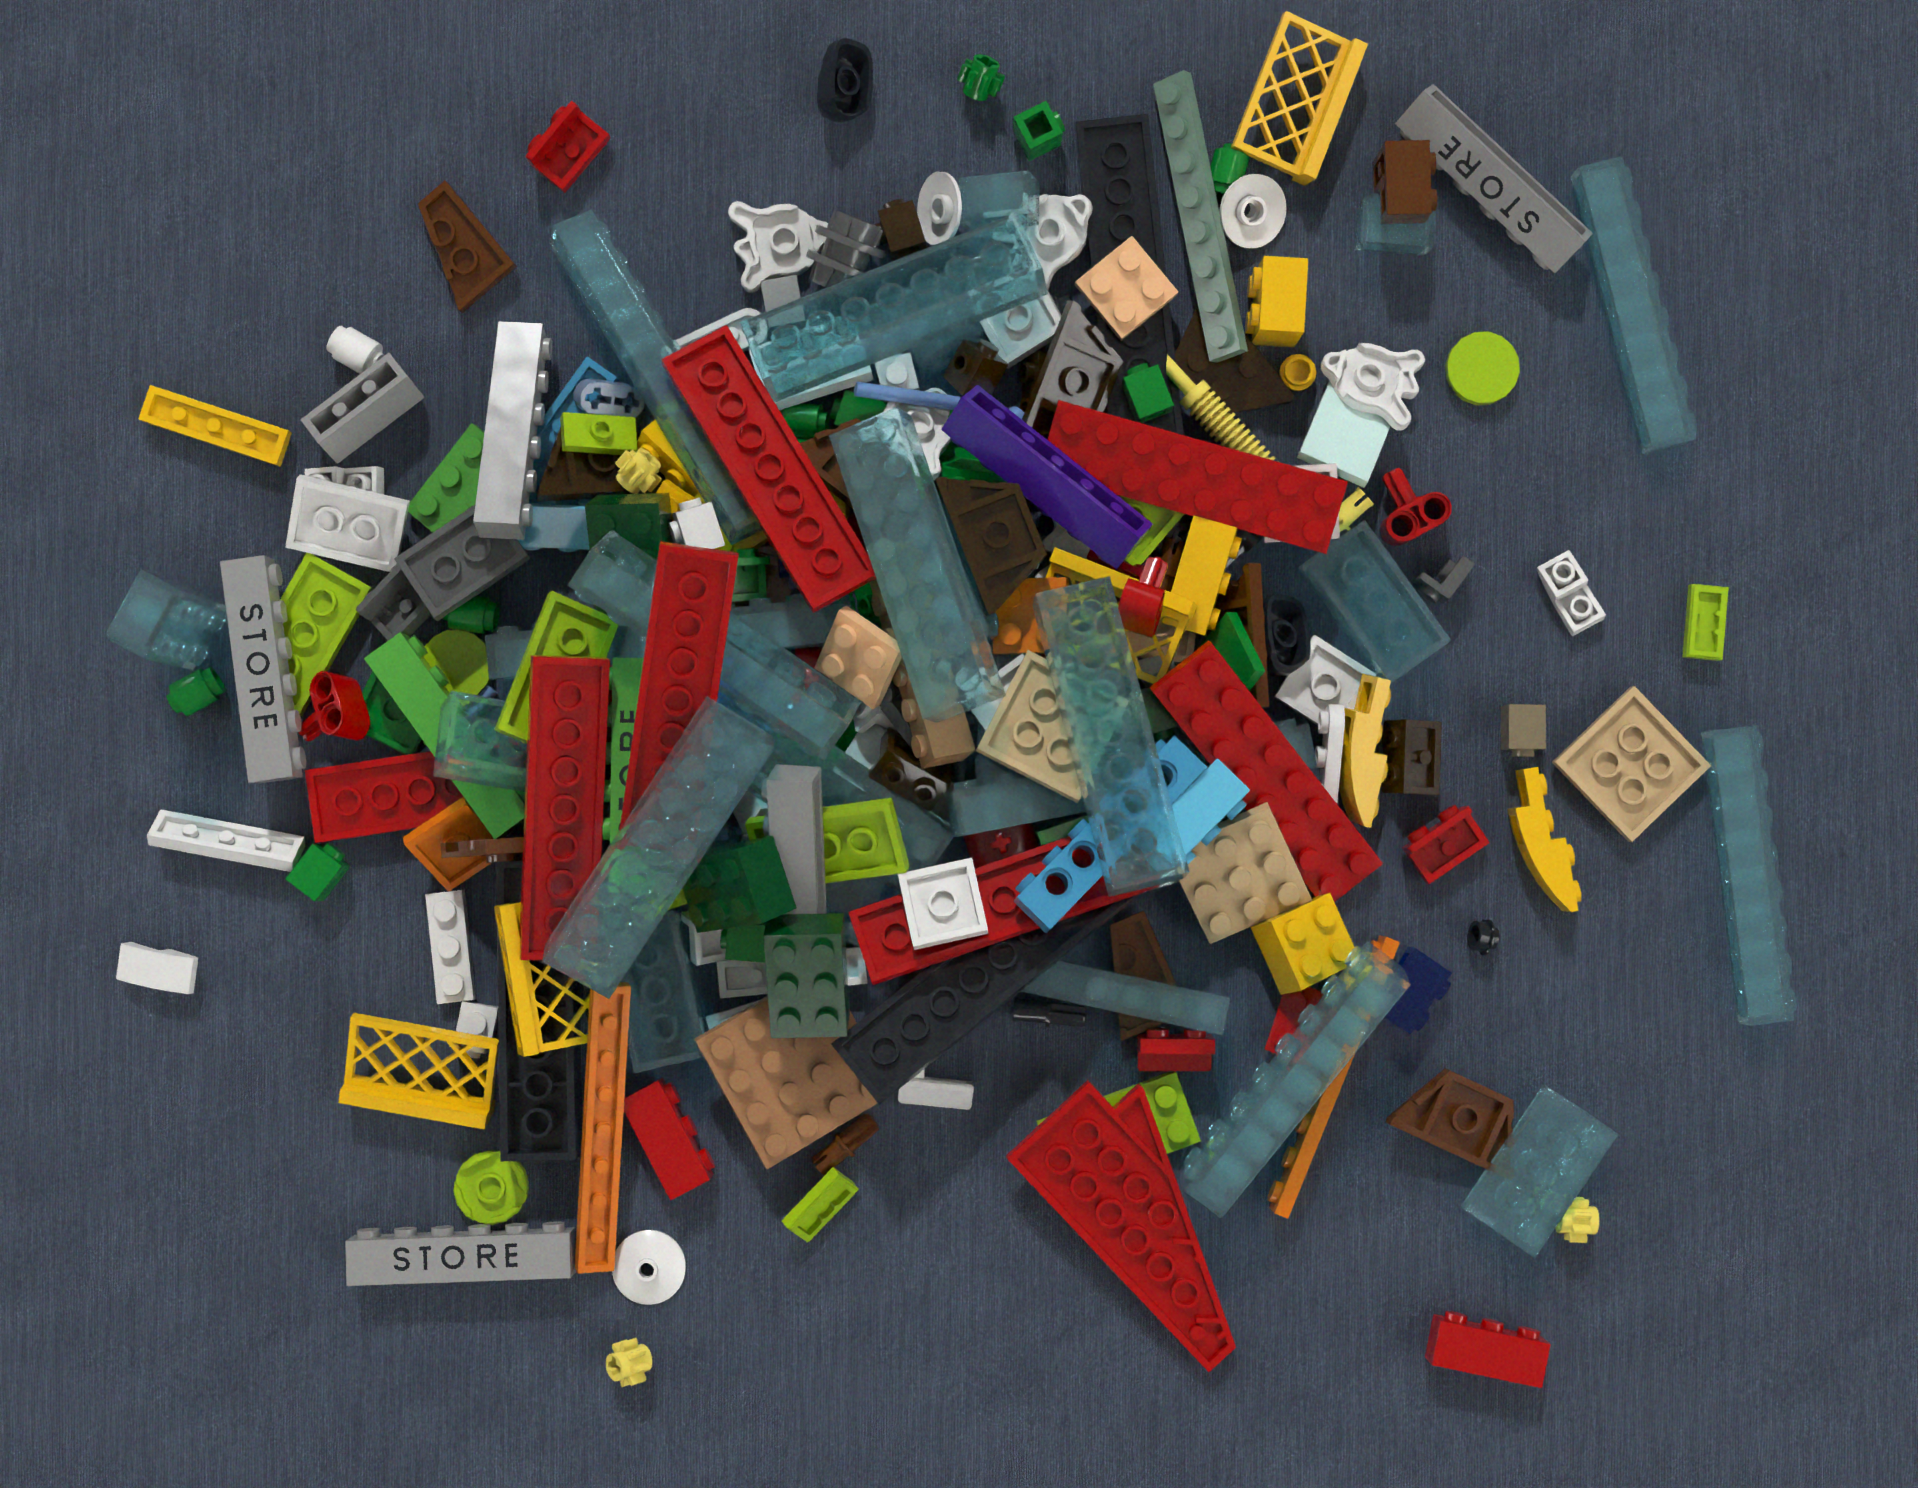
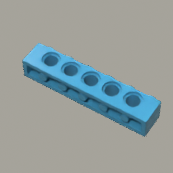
(1047, 909)

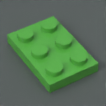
(452, 484)

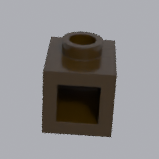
(900, 228)
(974, 366)

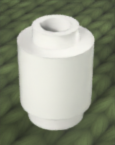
(354, 349)

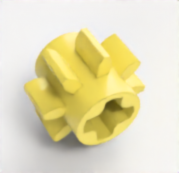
(638, 471)
(1579, 1221)
(629, 1362)

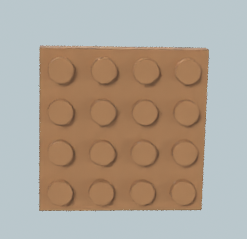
(781, 1087)

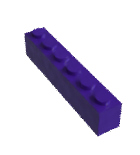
(1046, 476)

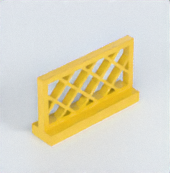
(1328, 107)
(1174, 606)
(522, 990)
(408, 1097)

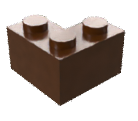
(1404, 181)

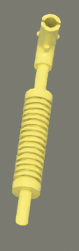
(1233, 435)

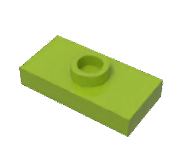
(598, 433)
(1705, 622)
(820, 1204)

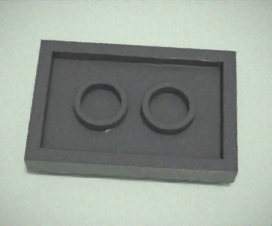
(458, 564)

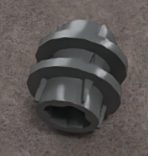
(845, 250)

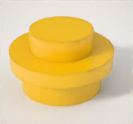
(1297, 372)

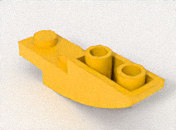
(1361, 766)
(1545, 857)

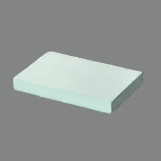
(1344, 438)

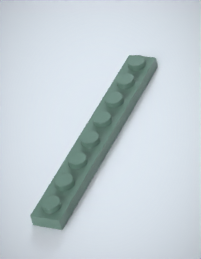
(1200, 217)

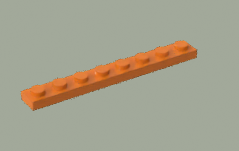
(1311, 1127)
(602, 1130)

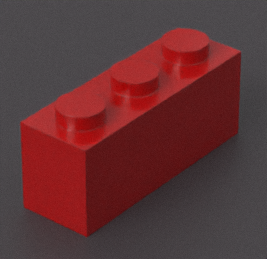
(668, 1138)
(1488, 1349)

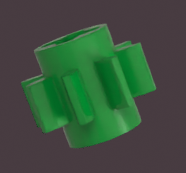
(981, 77)

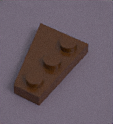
(466, 248)
(1138, 954)

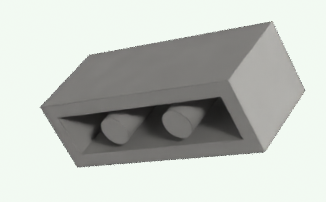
(362, 408)

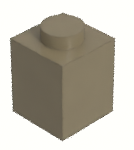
(1523, 729)

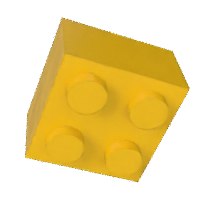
(1278, 301)
(1304, 944)

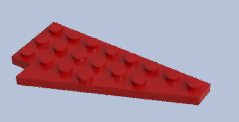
(1119, 1193)

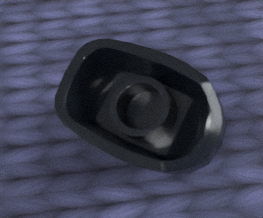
(845, 81)
(1285, 634)

